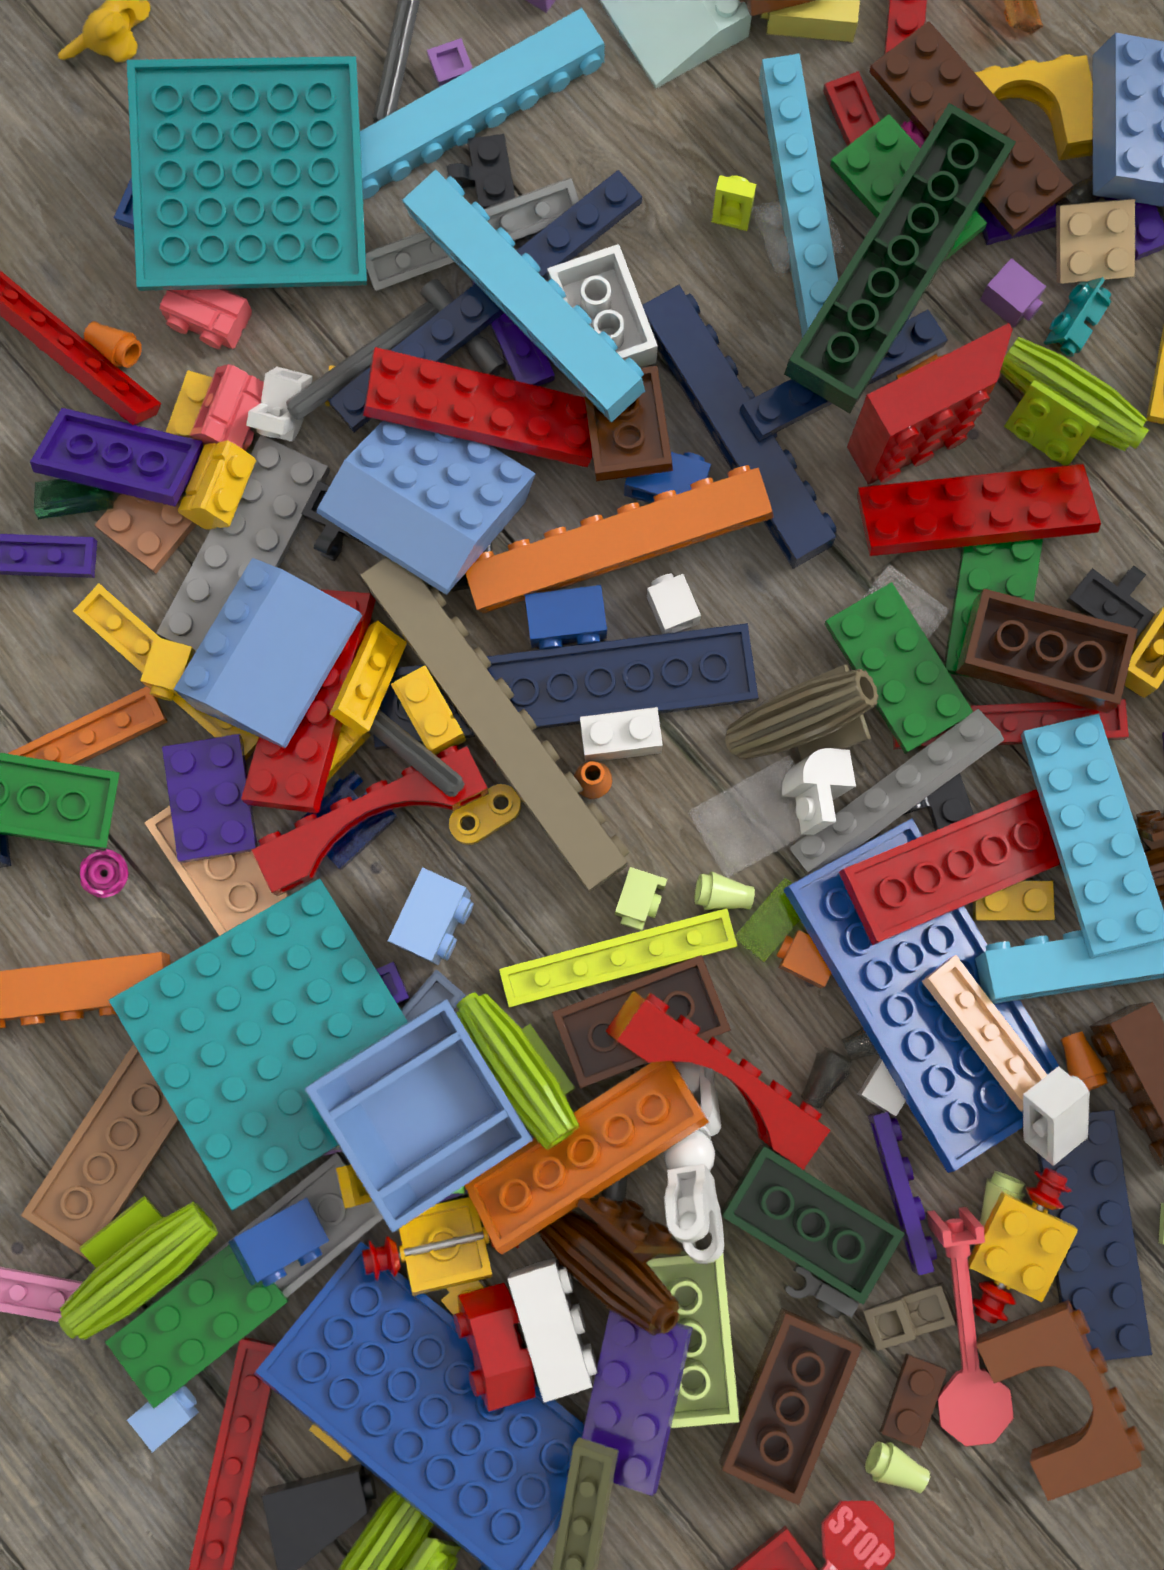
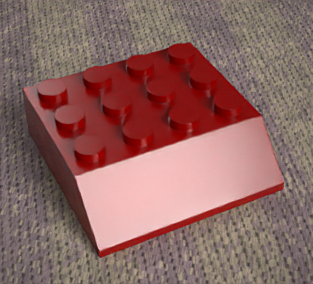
(927, 408)

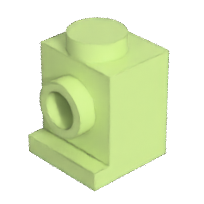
(639, 898)

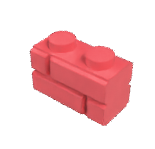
(211, 313)
(227, 407)

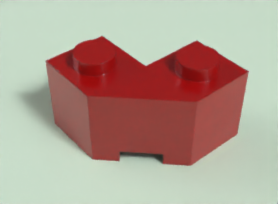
(501, 1364)

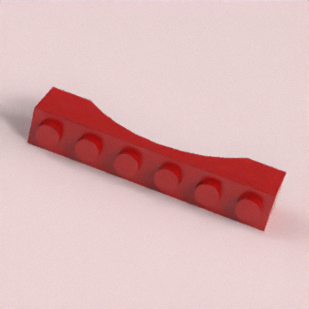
(296, 855)
(658, 1037)

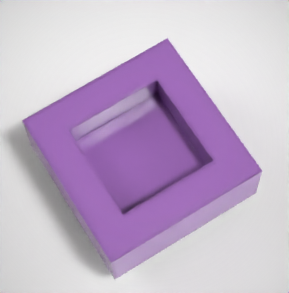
(449, 61)

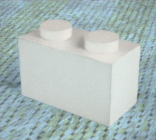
(621, 734)
(1056, 1115)

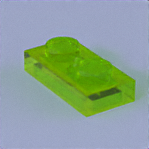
(769, 923)

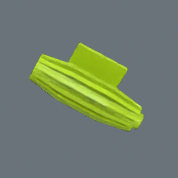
(1066, 405)
(522, 1068)
(133, 1263)
(400, 1541)

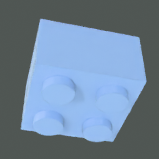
(432, 917)

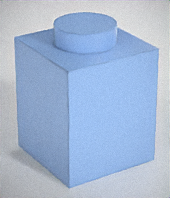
(161, 1423)

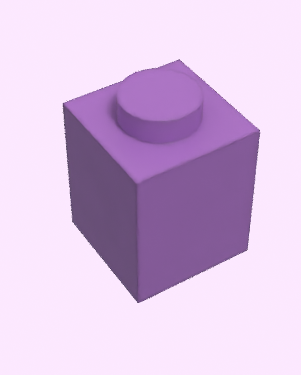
(1014, 293)

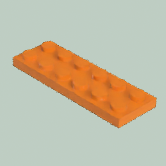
(612, 1140)

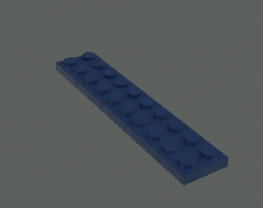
(615, 676)

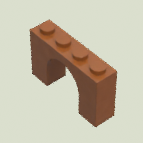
(1105, 1443)

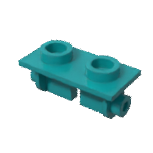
(1087, 303)

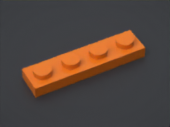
(98, 730)

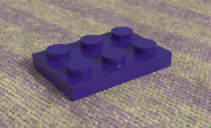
(205, 798)

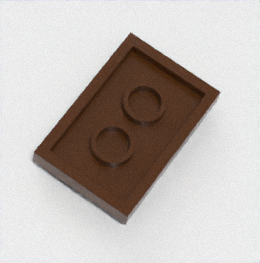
(636, 439)

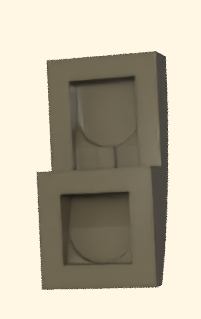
(910, 1316)

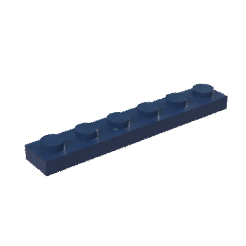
(794, 402)

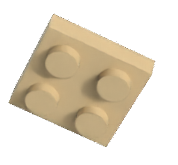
(1095, 240)

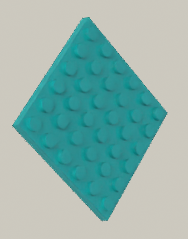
(246, 173)
(250, 1027)

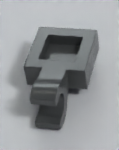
(831, 1299)

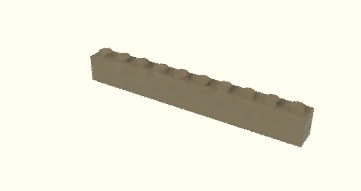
(497, 724)

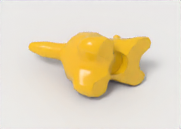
(109, 30)

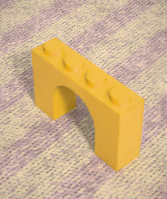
(1060, 89)

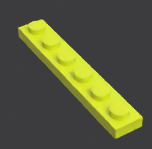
(618, 958)

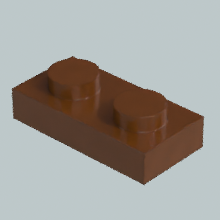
(913, 1400)

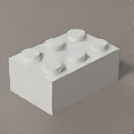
(609, 297)
(552, 1328)

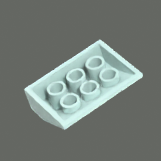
(677, 34)

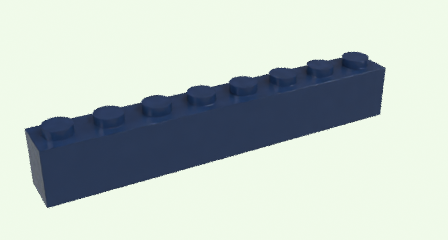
(716, 396)

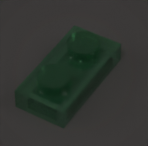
(66, 497)

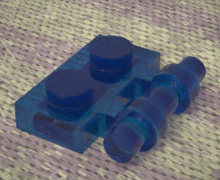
(359, 836)

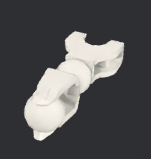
(691, 1187)

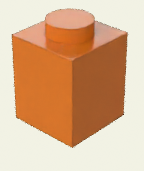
(803, 959)

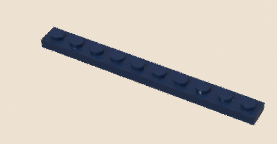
(475, 310)

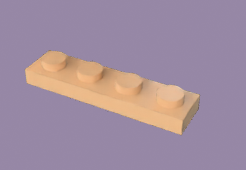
(984, 1029)

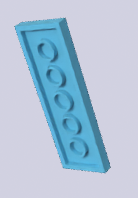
(1095, 835)

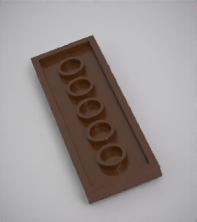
(928, 75)

